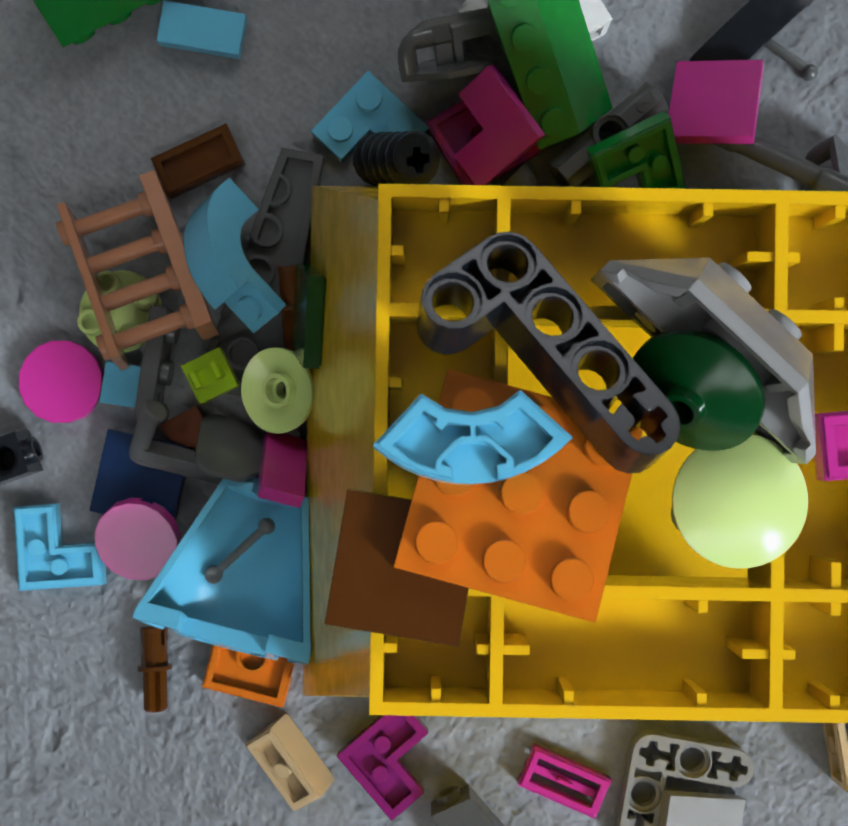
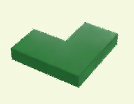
(641, 150)

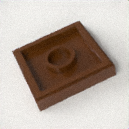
(374, 594)

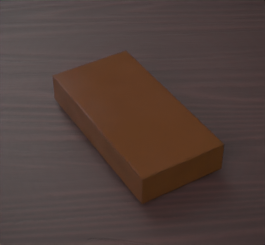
(198, 161)

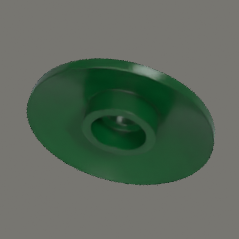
(707, 384)

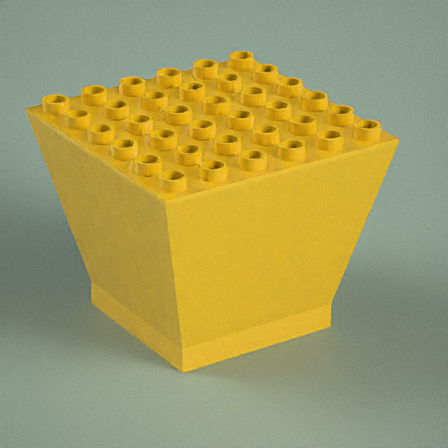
(670, 625)

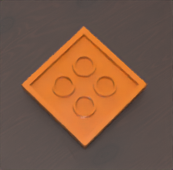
(524, 537)

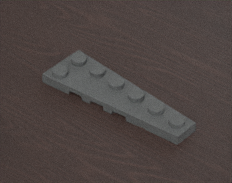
(276, 239)

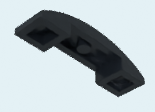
(750, 29)

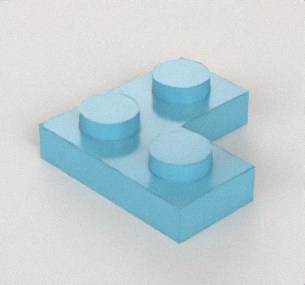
(364, 110)

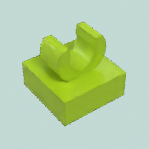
(210, 376)

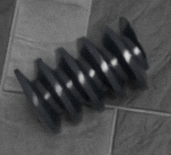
(396, 158)

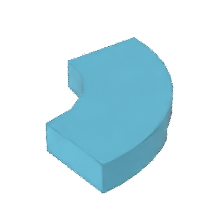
(472, 445)

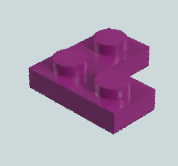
(376, 763)

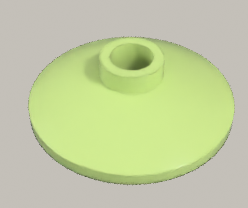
(264, 390)

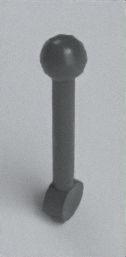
(808, 72)
(215, 572)

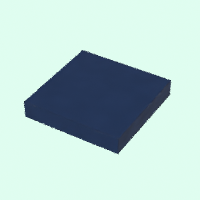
(123, 478)

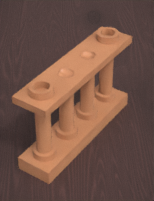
(164, 239)

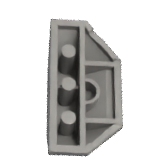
(716, 301)

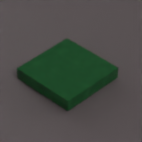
(308, 315)

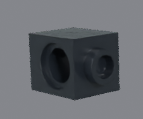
(27, 454)

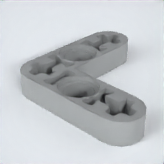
(657, 769)

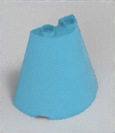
(263, 595)

